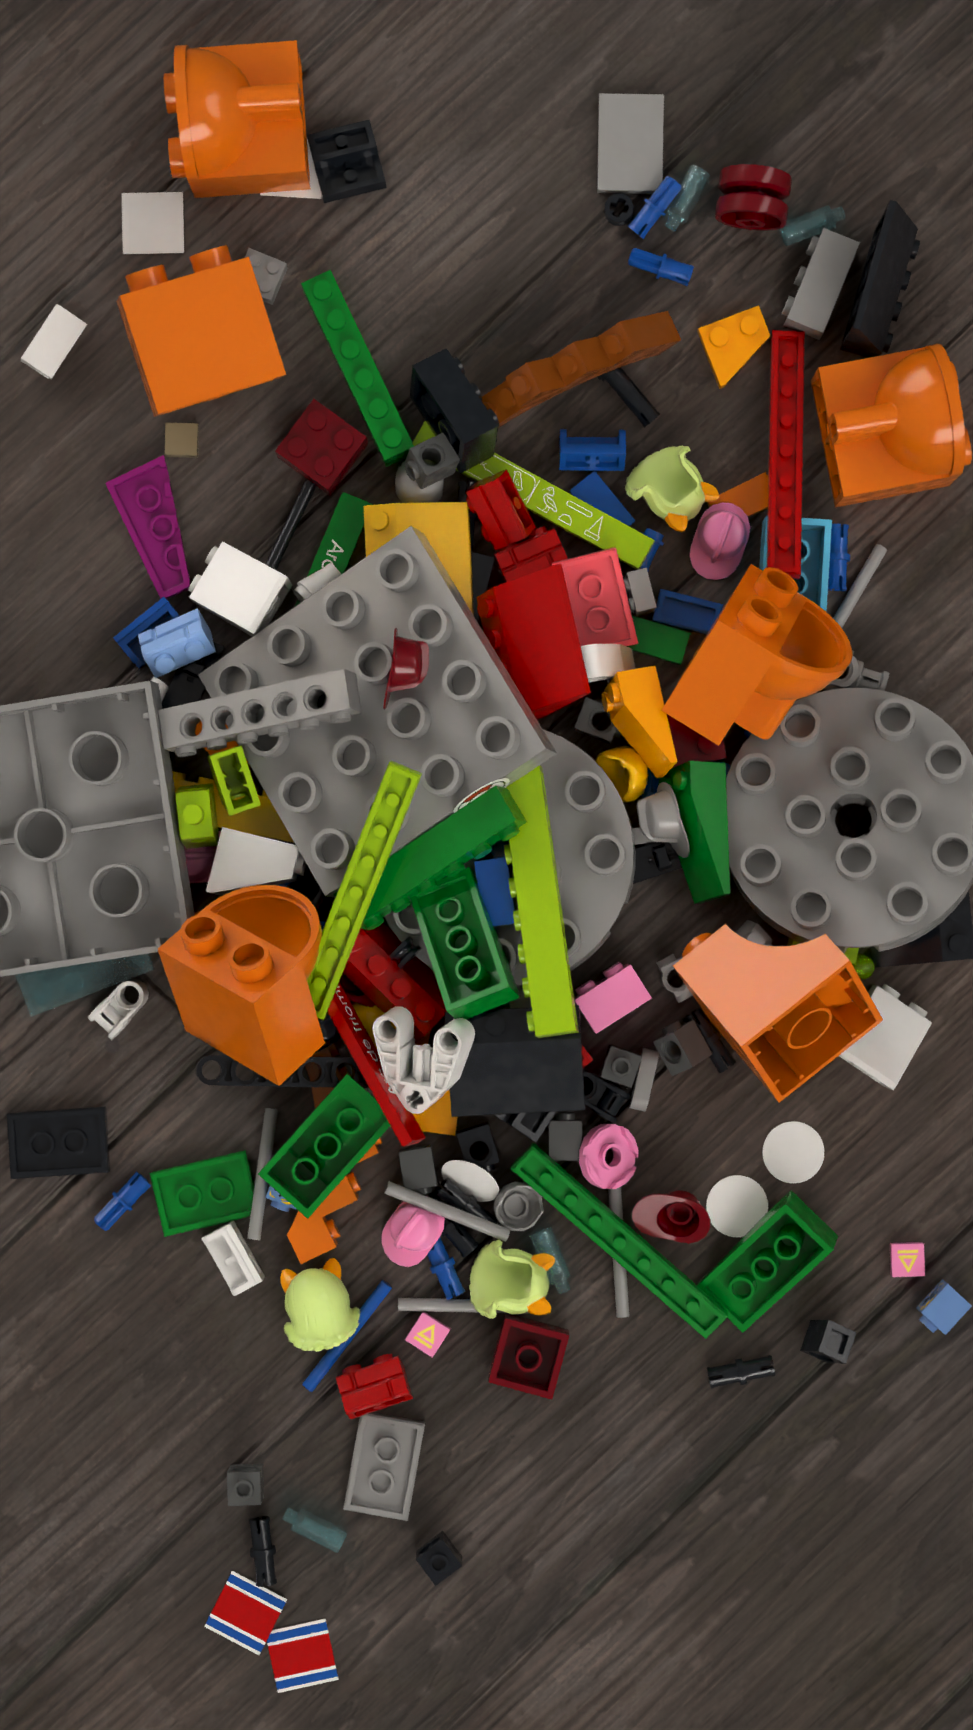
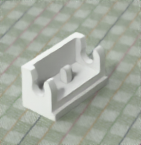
(53, 342)
(233, 1258)

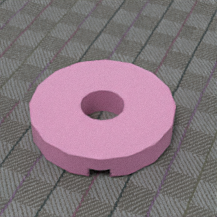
(593, 1156)

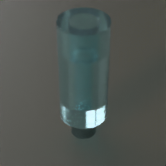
(686, 199)
(811, 224)
(546, 1242)
(316, 1529)

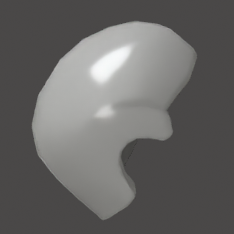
(410, 492)
(518, 1206)

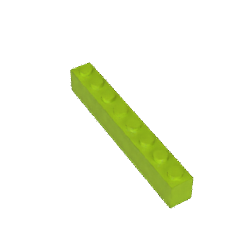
(540, 913)

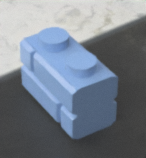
(176, 643)

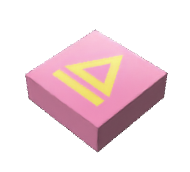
(907, 1259)
(427, 1334)

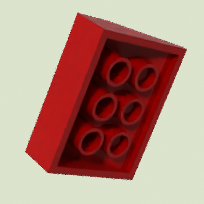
(536, 638)

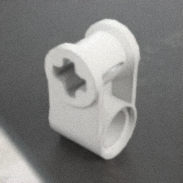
(115, 1011)

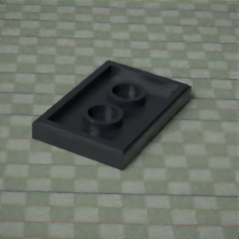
(58, 1142)

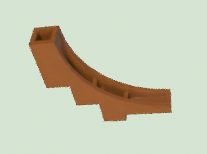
(580, 362)

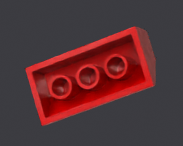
(390, 986)

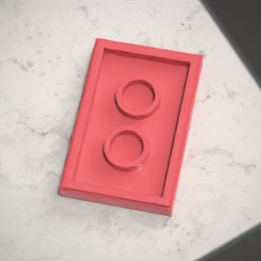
(599, 598)

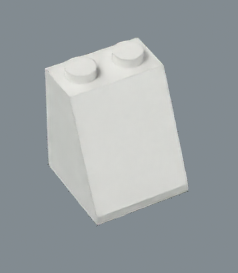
(239, 589)
(252, 861)
(893, 1042)

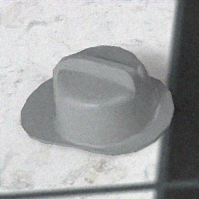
(661, 819)

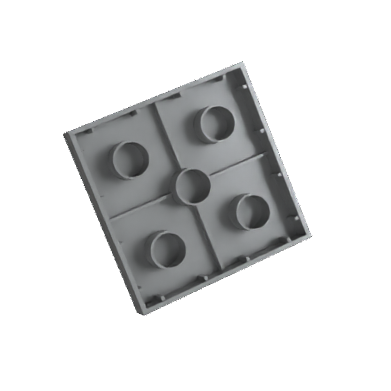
(454, 727)
(87, 830)

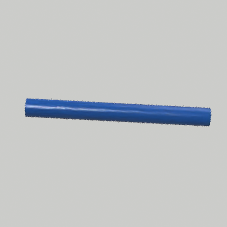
(333, 1354)

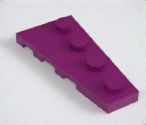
(151, 518)

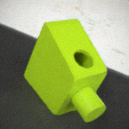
(233, 780)
(197, 816)

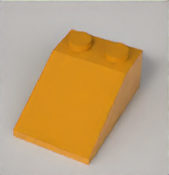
(635, 710)

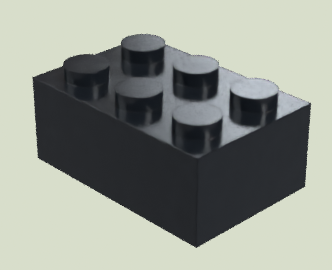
(454, 408)

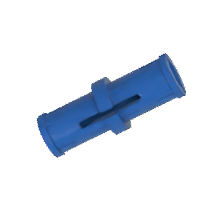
(838, 558)
(443, 1268)

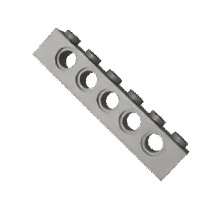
(180, 721)

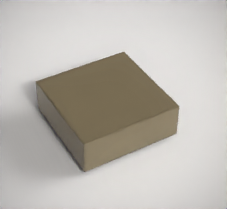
(181, 440)

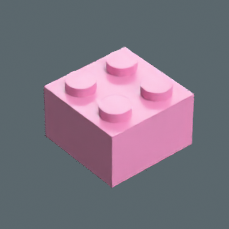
(611, 997)

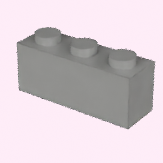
(819, 283)

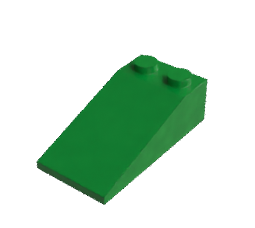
(703, 811)
(464, 947)
(326, 1146)
(769, 1261)

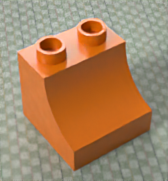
(779, 1005)

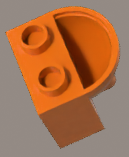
(238, 119)
(199, 331)
(891, 424)
(759, 659)
(244, 978)

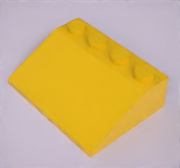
(442, 523)

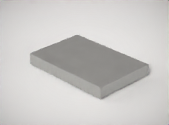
(630, 143)
(384, 1466)

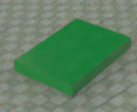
(203, 1193)

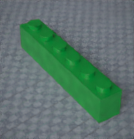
(357, 367)
(444, 852)

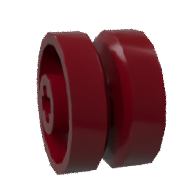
(753, 197)

